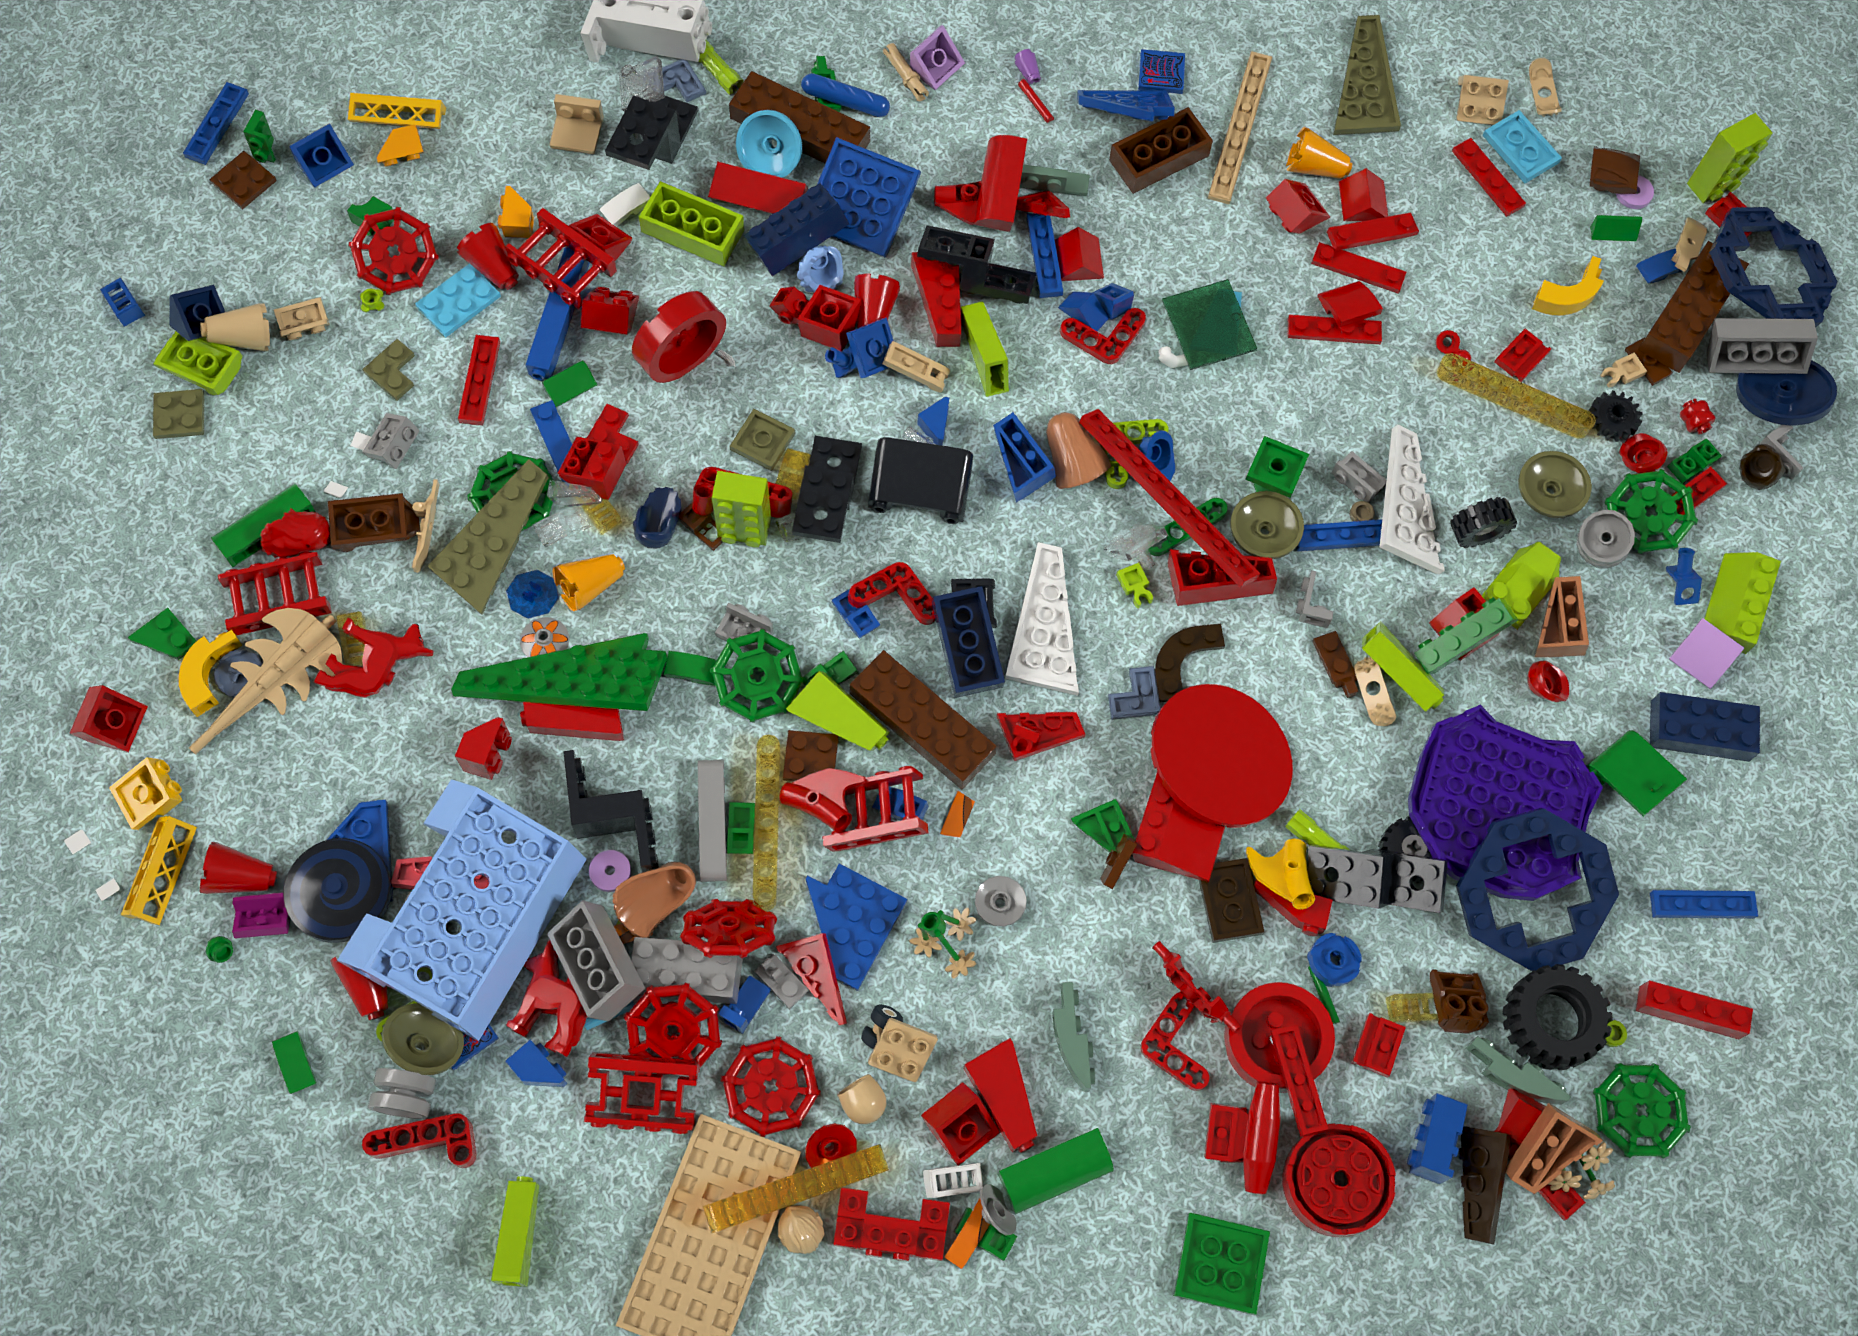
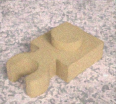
(1626, 369)

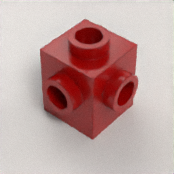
(789, 304)

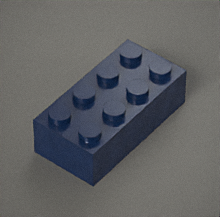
(796, 229)
(968, 642)
(1705, 726)

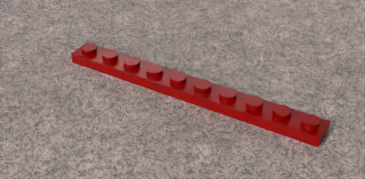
(1170, 498)

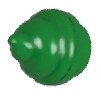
(219, 949)

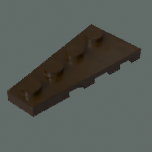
(1484, 1170)

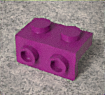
(260, 916)

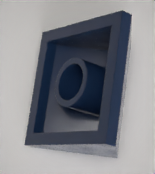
(190, 309)

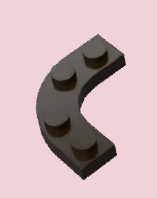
(1177, 649)

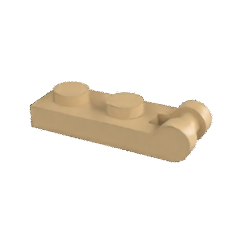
(916, 366)

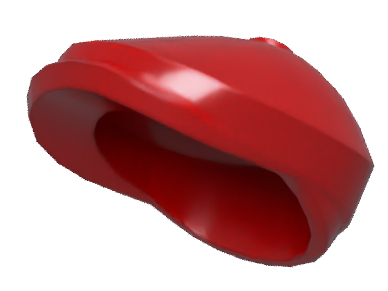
(1648, 453)
(1548, 681)

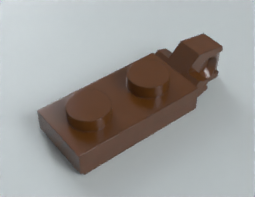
(1336, 662)

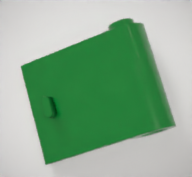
(1634, 770)

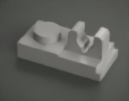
(781, 981)

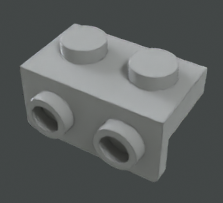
(1359, 477)
(740, 622)

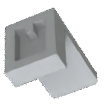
(1775, 440)
(1312, 615)

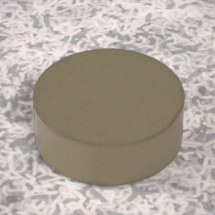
(1362, 511)

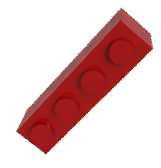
(1694, 1010)

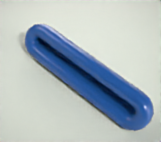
(845, 95)

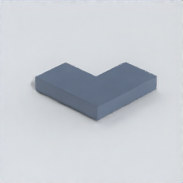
(684, 78)
(1142, 699)

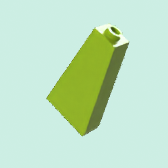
(986, 349)
(1402, 667)
(836, 711)
(516, 1233)

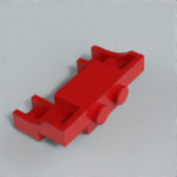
(889, 1234)

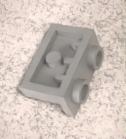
(391, 439)

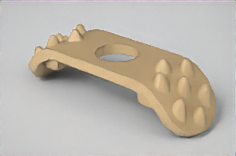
(1541, 77)
(1379, 705)

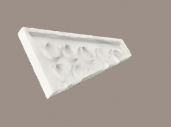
(1407, 508)
(1043, 639)

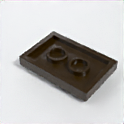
(1231, 902)

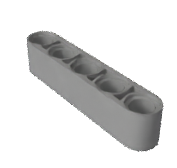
(712, 820)

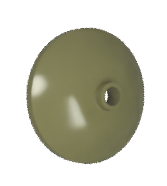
(1561, 474)
(1269, 512)
(416, 1028)

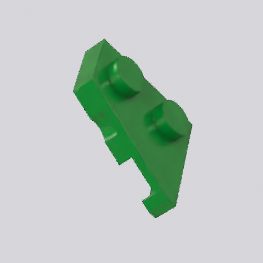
(1104, 824)

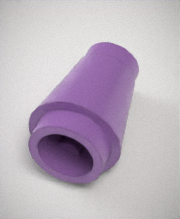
(1027, 64)

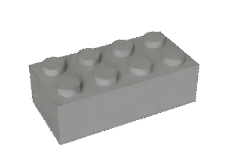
(1761, 345)
(595, 961)
(674, 963)

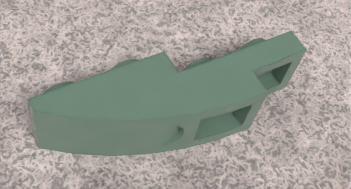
(1073, 1046)
(1527, 1079)

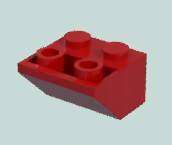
(609, 310)
(594, 465)
(1458, 608)
(478, 748)

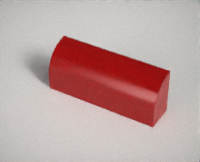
(1000, 182)
(753, 188)

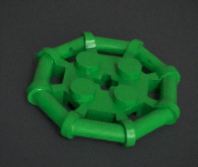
(499, 479)
(1662, 502)
(769, 683)
(1657, 1109)

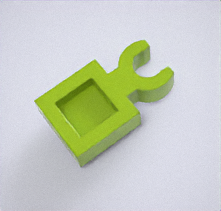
(1135, 581)

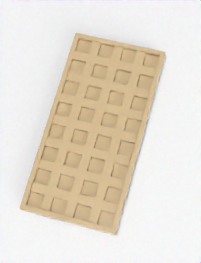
(696, 1278)

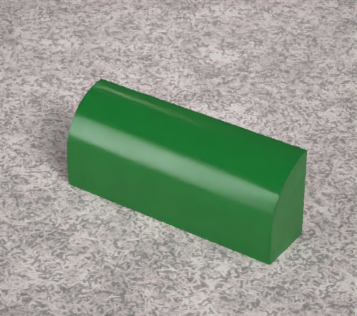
(244, 535)
(1056, 1171)

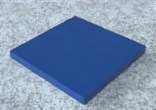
(870, 193)

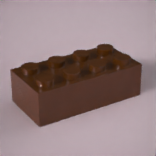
(1160, 150)

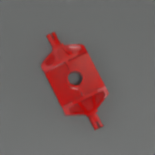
(1178, 976)

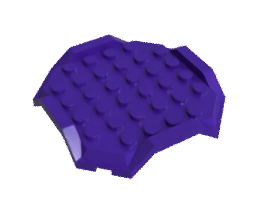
(1490, 771)

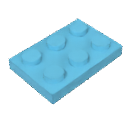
(1522, 146)
(458, 300)

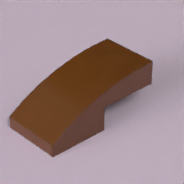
(696, 523)

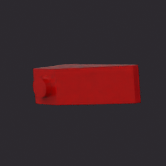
(1311, 920)

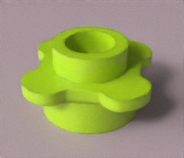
(368, 295)

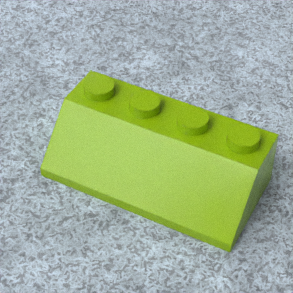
(1742, 596)

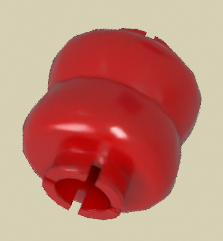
(1697, 416)

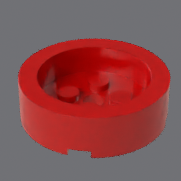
(679, 336)
(1272, 1008)
(1330, 1207)

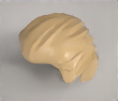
(800, 1229)

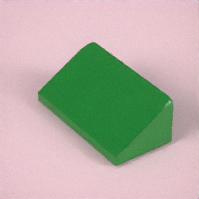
(1615, 228)
(569, 383)

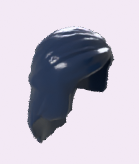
(657, 518)

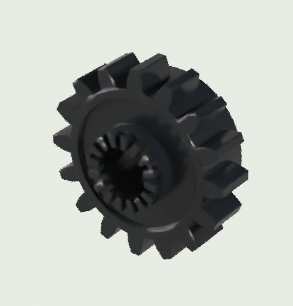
(1611, 426)

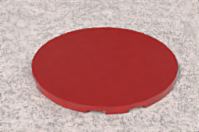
(1221, 755)

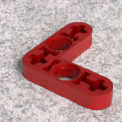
(1103, 343)
(899, 584)
(1164, 1039)

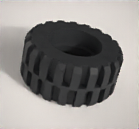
(1584, 999)

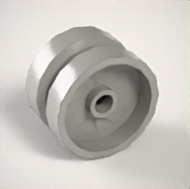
(1609, 525)
(401, 1093)

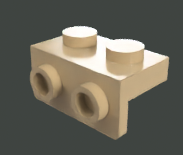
(302, 318)

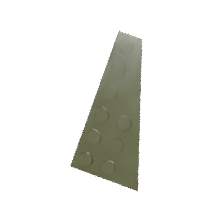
(1368, 90)
(484, 546)

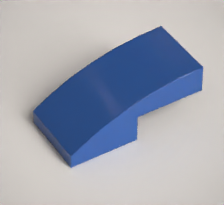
(1658, 266)
(858, 619)

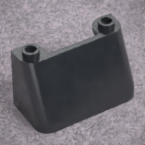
(921, 478)

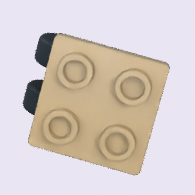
(897, 1045)

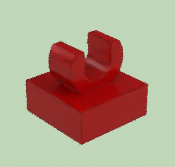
(1027, 732)

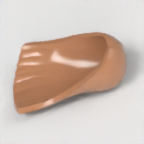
(1074, 452)
(652, 896)

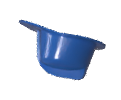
(1160, 452)

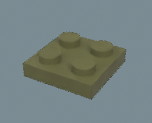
(178, 414)
(762, 439)

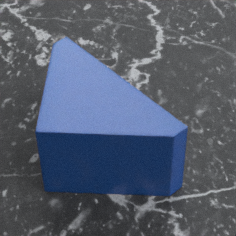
(1114, 299)
(1085, 308)
(934, 420)

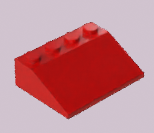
(1176, 839)

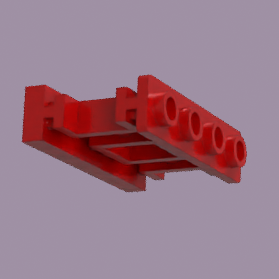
(643, 1068)

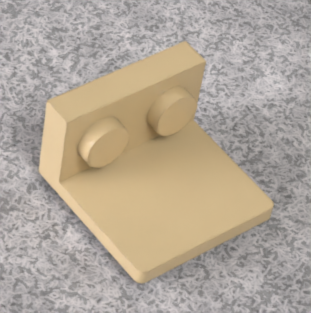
(1481, 99)
(576, 124)

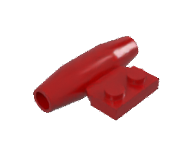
(1248, 1135)

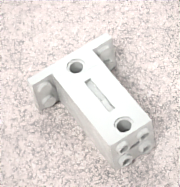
(647, 26)

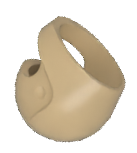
(863, 1100)

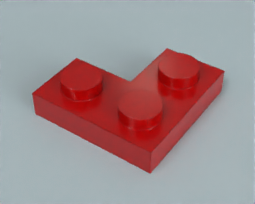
(608, 428)

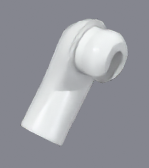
(1170, 359)

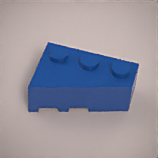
(1023, 458)
(1437, 1139)

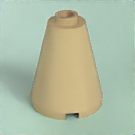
(239, 328)

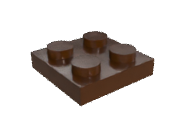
(243, 180)
(809, 753)

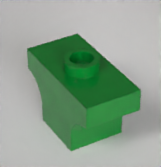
(373, 206)

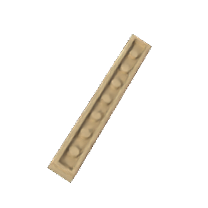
(1240, 128)

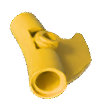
(1285, 872)

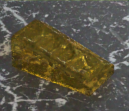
(607, 523)
(358, 619)
(1398, 1007)

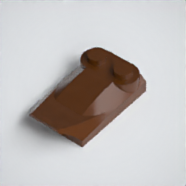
(371, 521)

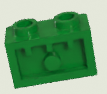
(259, 137)

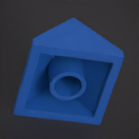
(321, 155)

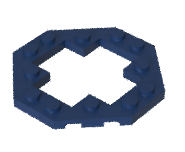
(1731, 238)
(1584, 917)

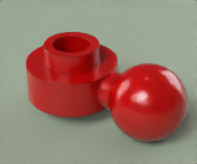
(1453, 347)

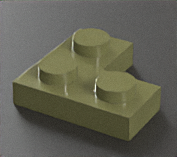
(386, 367)

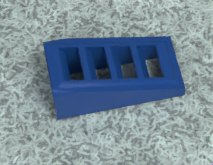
(130, 312)

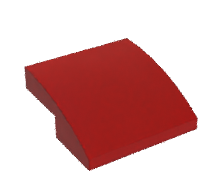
(1350, 303)

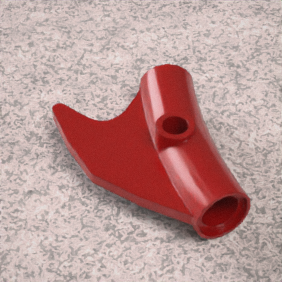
(958, 200)
(822, 796)

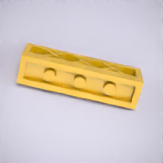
(396, 105)
(149, 868)

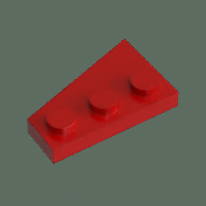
(1057, 729)

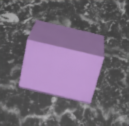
(936, 58)

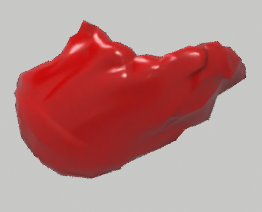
(295, 534)

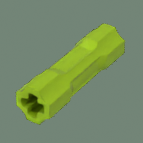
(720, 70)
(1307, 830)

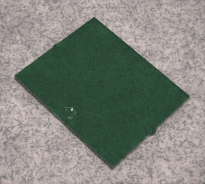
(1209, 324)

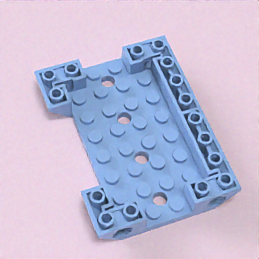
(496, 922)

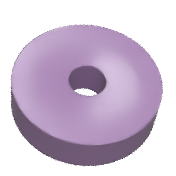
(1640, 200)
(608, 859)

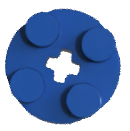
(1328, 972)

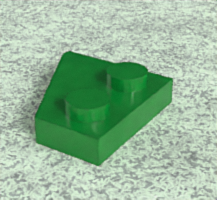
(164, 635)

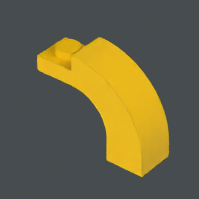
(1566, 300)
(196, 669)

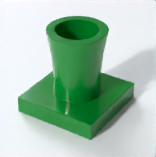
(1276, 467)

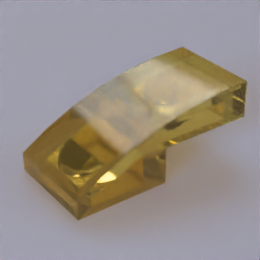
(792, 470)

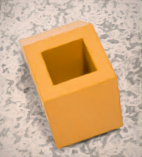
(400, 144)
(517, 215)

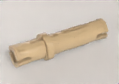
(910, 78)

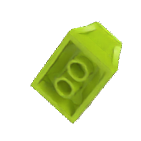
(200, 362)
(1525, 580)

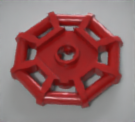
(388, 238)
(728, 927)
(673, 1014)
(774, 1101)

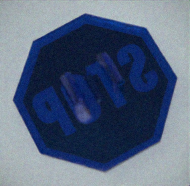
(532, 594)

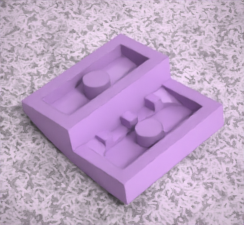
(1706, 653)

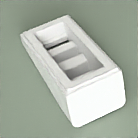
(931, 1184)

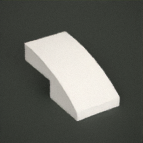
(625, 203)

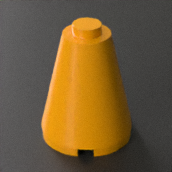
(1317, 157)
(587, 579)

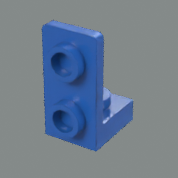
(750, 999)

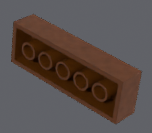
(814, 121)
(1688, 313)
(922, 719)

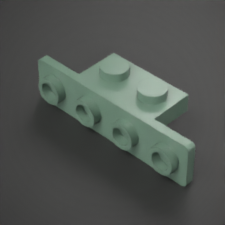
(1054, 180)

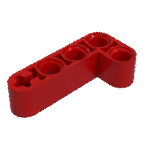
(779, 496)
(418, 1140)

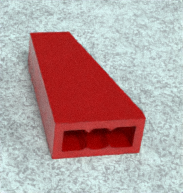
(572, 721)
(1003, 1092)

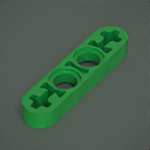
(1214, 518)

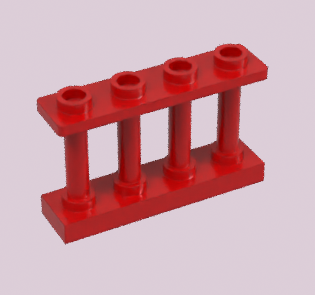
(565, 237)
(247, 623)
(887, 829)

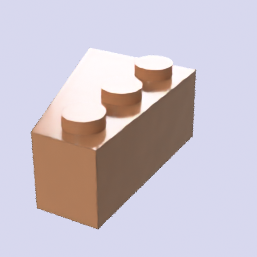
(1564, 621)
(1549, 1148)

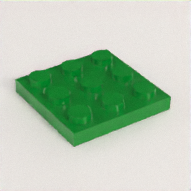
(1222, 1263)

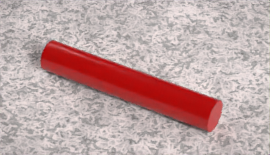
(1035, 100)

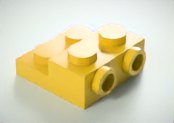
(146, 792)

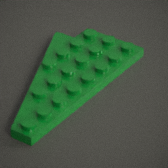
(593, 675)

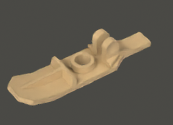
(1689, 243)
(425, 509)

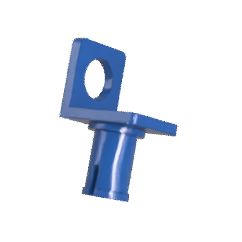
(842, 361)
(1685, 577)

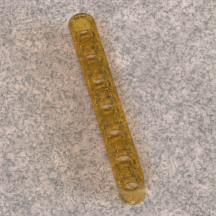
(1525, 394)
(766, 810)
(795, 1188)

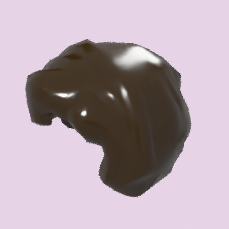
(1761, 467)

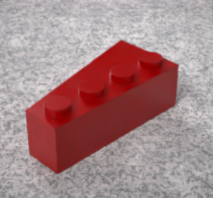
(941, 298)
(1200, 580)

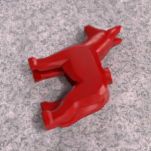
(378, 660)
(550, 996)

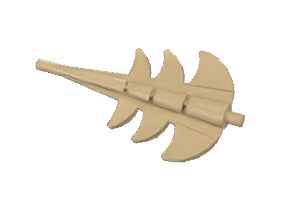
(303, 645)

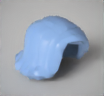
(821, 267)

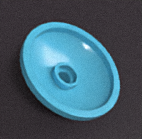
(756, 147)

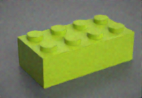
(1729, 158)
(691, 223)
(741, 508)

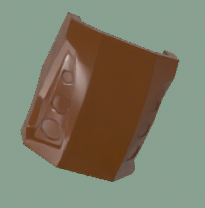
(1614, 171)
(1459, 1001)

